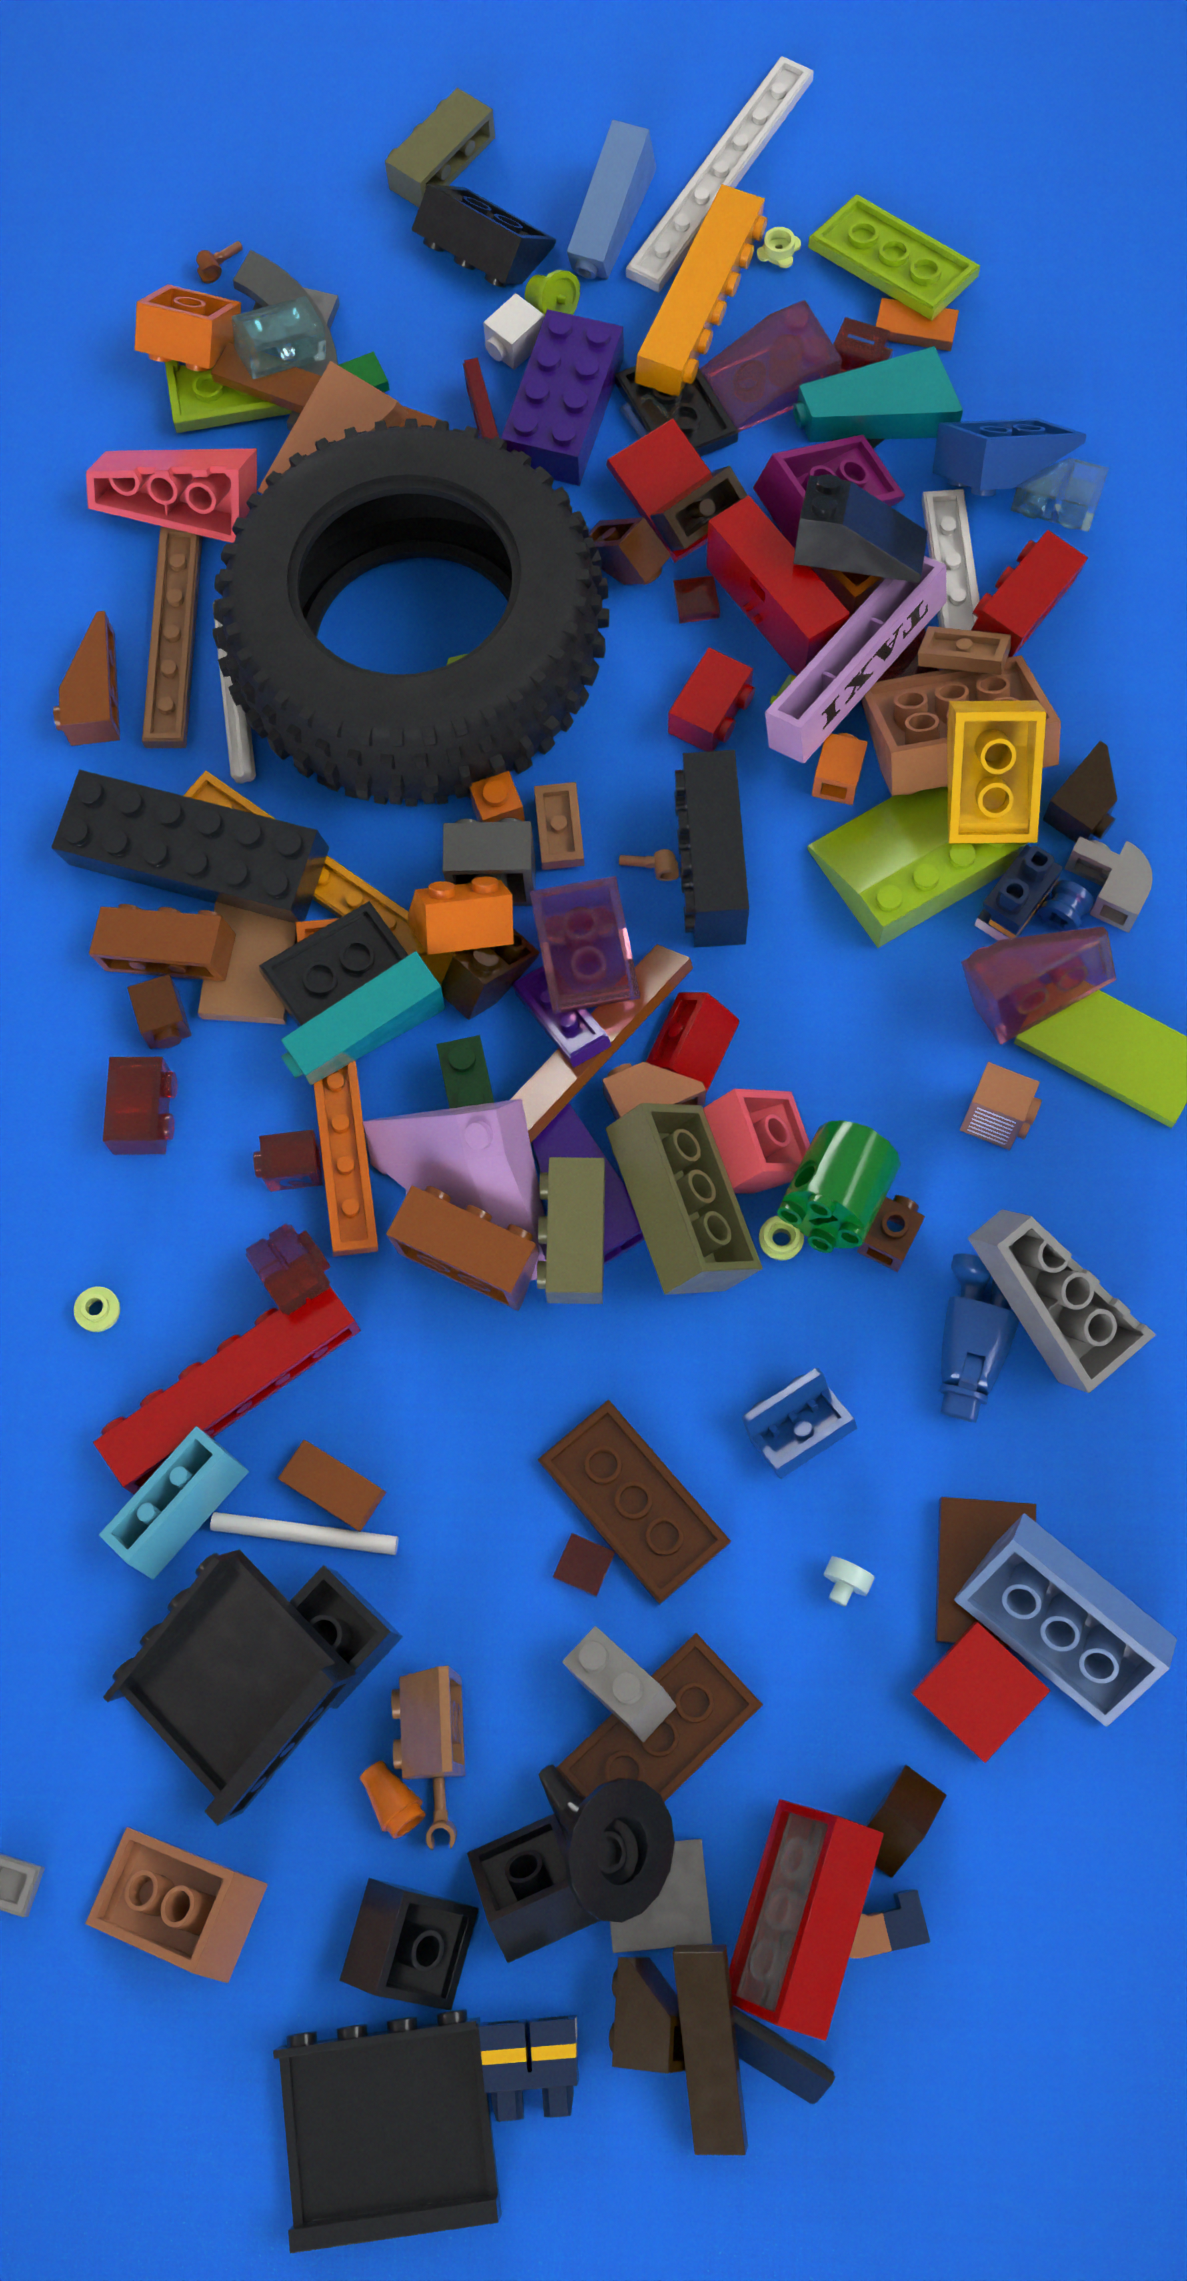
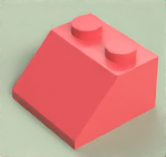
(758, 1137)

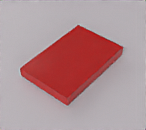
(657, 472)

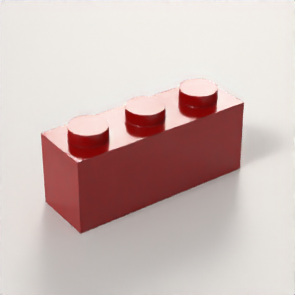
(1030, 590)

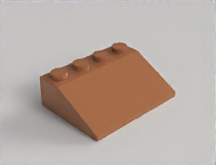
(912, 713)

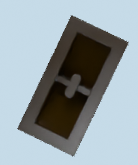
(904, 1818)

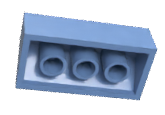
(1067, 1621)

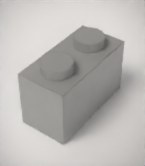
(619, 1683)

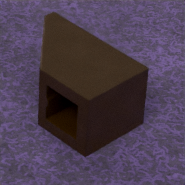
(484, 975)
(646, 2019)

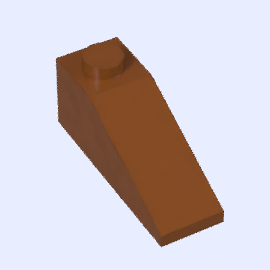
(89, 690)

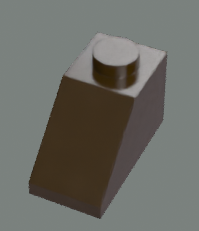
(1085, 799)

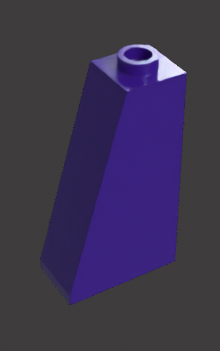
(569, 1138)

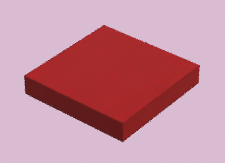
(980, 1691)

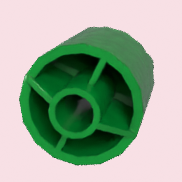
(840, 1185)

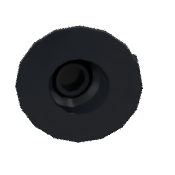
(615, 1844)

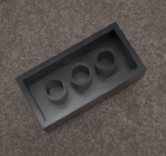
(711, 849)

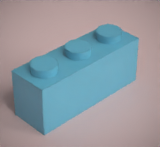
(173, 1503)

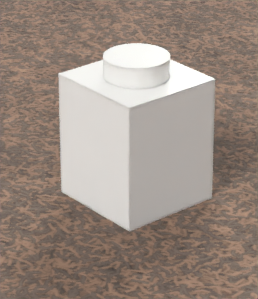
(512, 331)

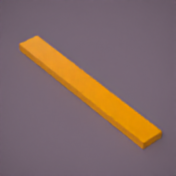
(337, 887)

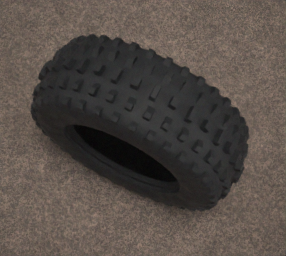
(387, 501)

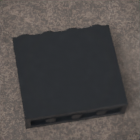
(232, 1680)
(387, 2132)

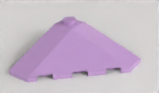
(471, 1154)

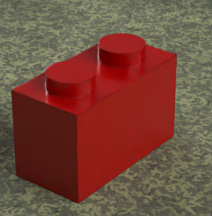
(711, 701)

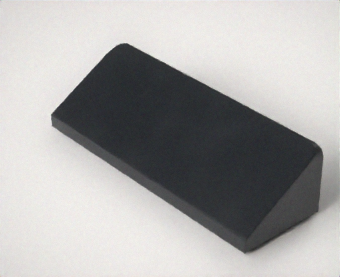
(781, 2059)

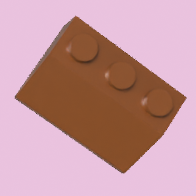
(464, 1245)

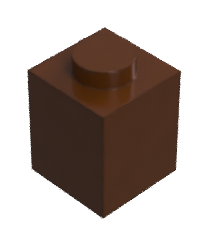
(159, 1012)

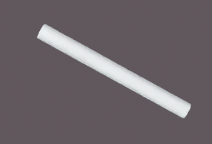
(304, 1533)

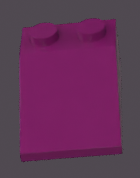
(787, 475)

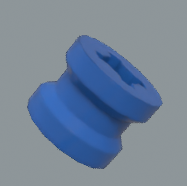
(1066, 906)

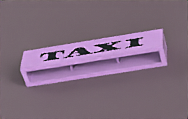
(853, 661)

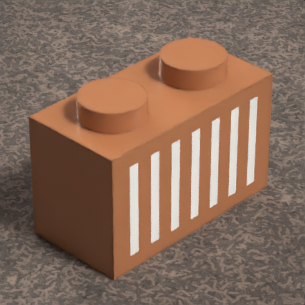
(1002, 1106)

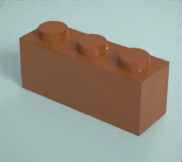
(163, 942)

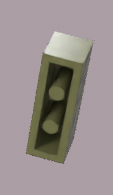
(440, 146)
(573, 1230)

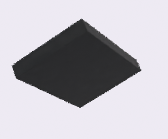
(694, 411)
(332, 963)

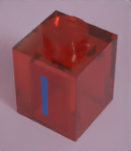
(861, 344)

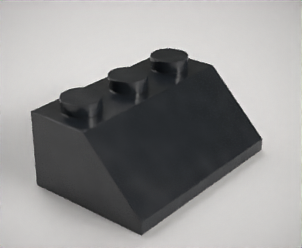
(480, 234)

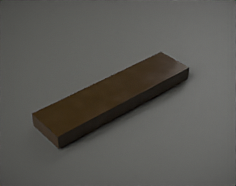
(710, 2049)

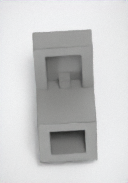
(1124, 880)

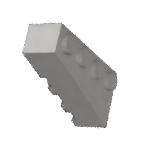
(1059, 1303)

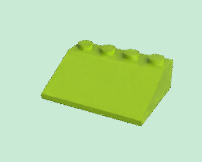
(899, 866)

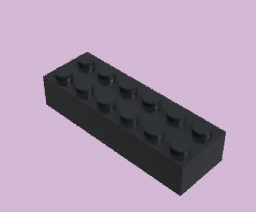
(190, 847)

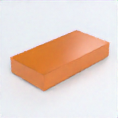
(915, 329)

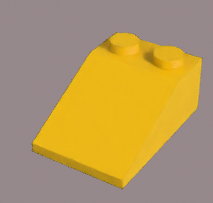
(994, 770)

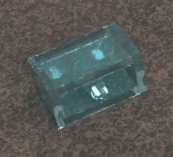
(279, 337)

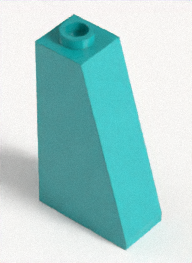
(881, 400)
(364, 1020)

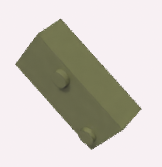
(683, 1198)

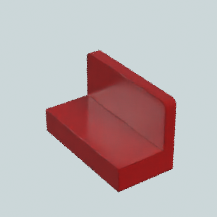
(694, 1037)

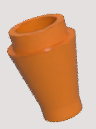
(393, 1802)

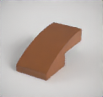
(332, 1485)

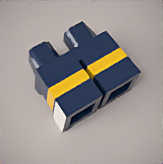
(1019, 894)
(507, 2064)

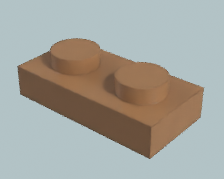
(964, 650)
(559, 826)

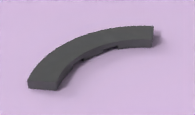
(272, 285)

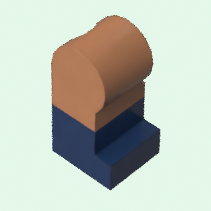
(891, 1928)

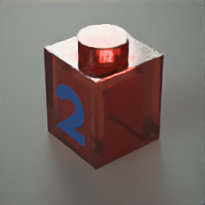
(289, 1160)

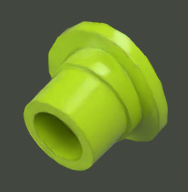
(555, 292)

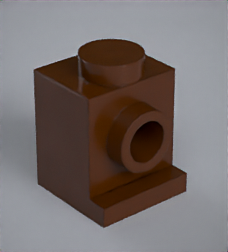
(888, 1246)

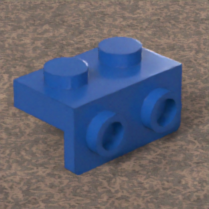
(797, 1423)

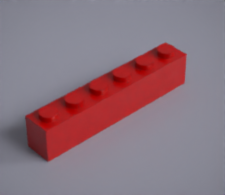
(225, 1386)

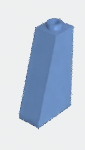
(612, 200)

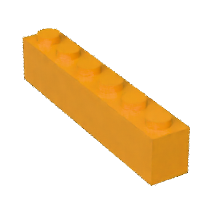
(700, 291)

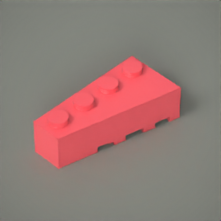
(176, 488)

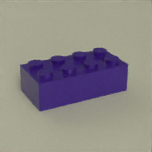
(565, 394)

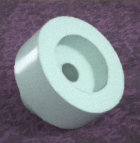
(847, 1579)

